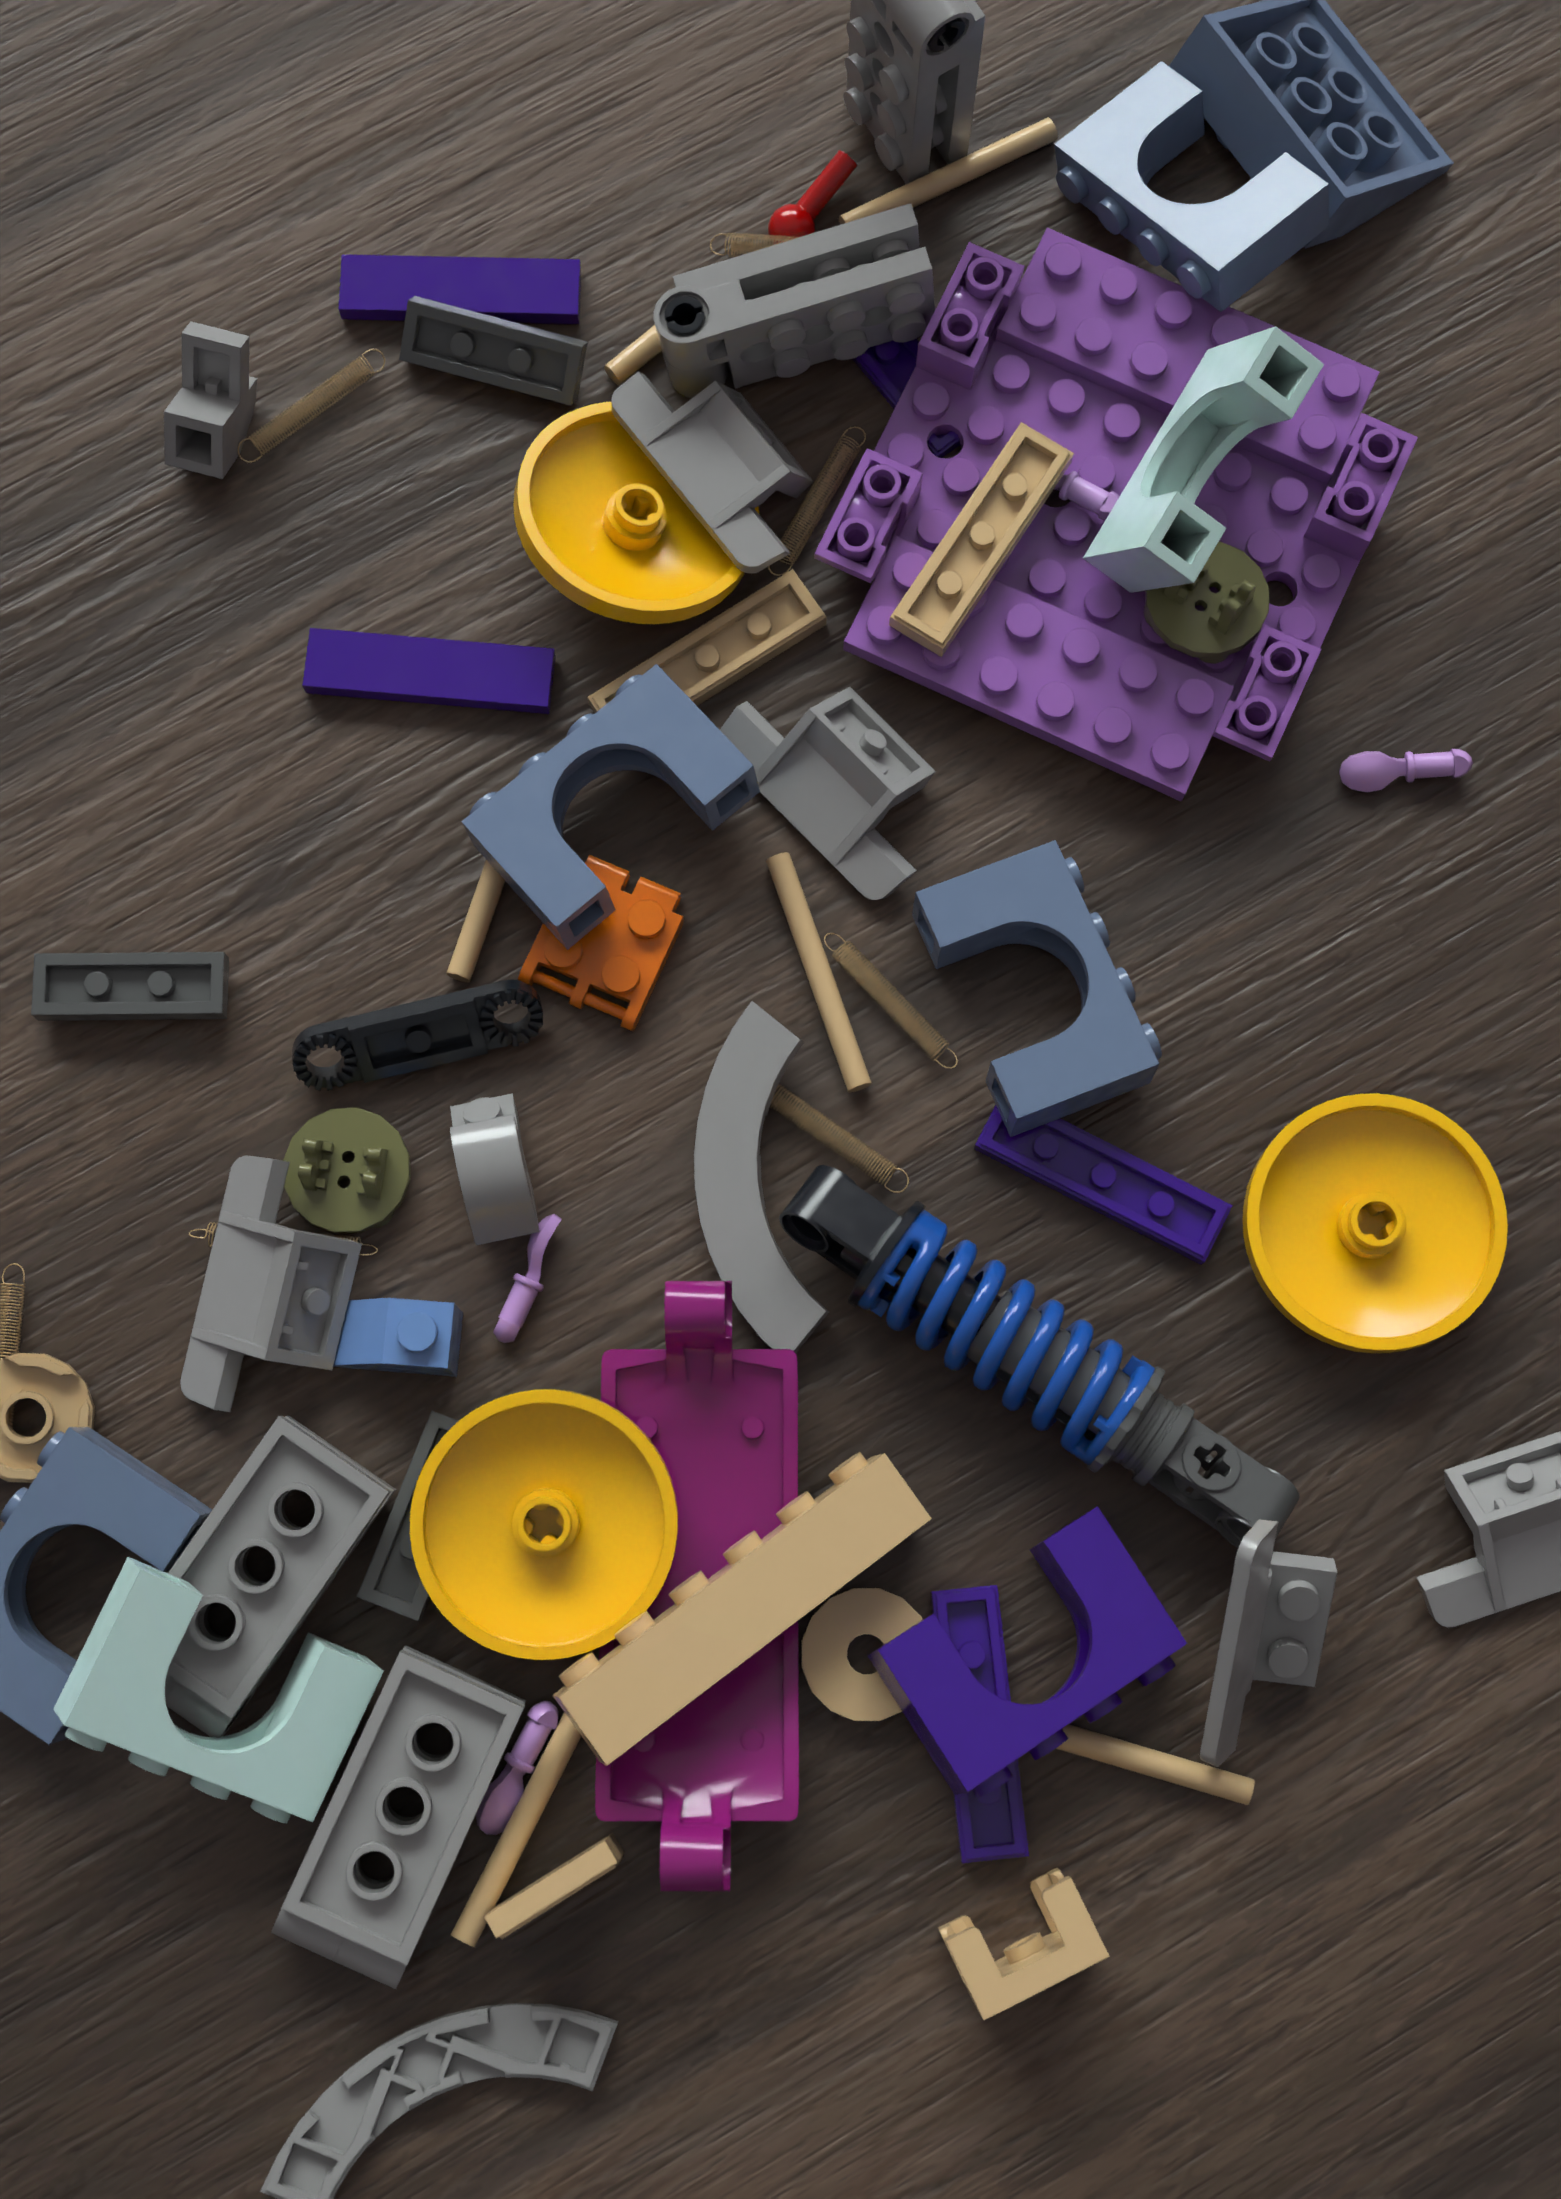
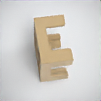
(1032, 1961)

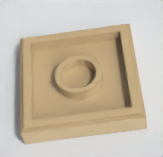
(555, 1886)

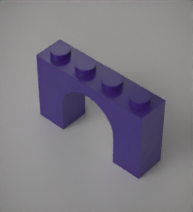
(1119, 1638)

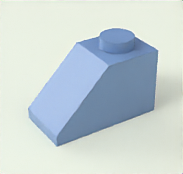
(401, 1336)

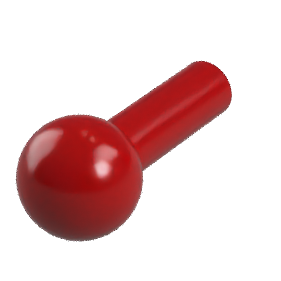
(799, 218)

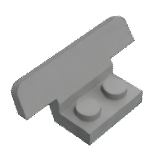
(716, 461)
(836, 783)
(265, 1289)
(1516, 1530)
(1269, 1630)

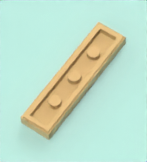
(980, 539)
(732, 642)

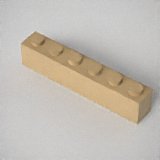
(740, 1607)

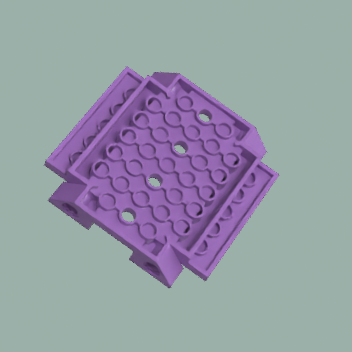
(1055, 644)

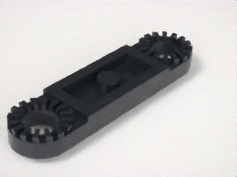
(417, 1034)

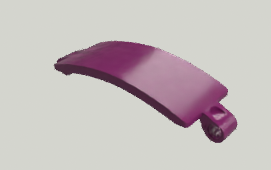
(732, 1454)

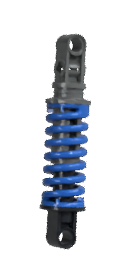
(1105, 1408)

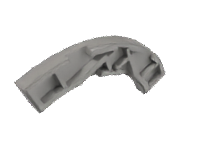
(731, 1183)
(424, 2063)

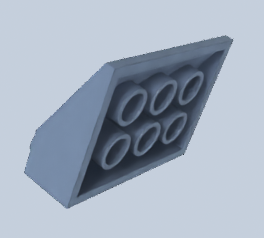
(1304, 86)

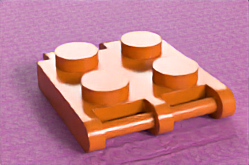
(619, 954)

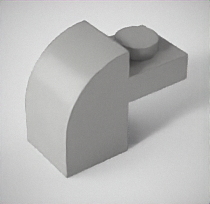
(214, 402)
(493, 1169)

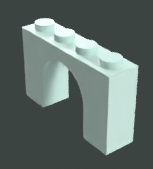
(1155, 529)
(277, 1761)

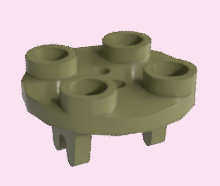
(1230, 616)
(376, 1175)

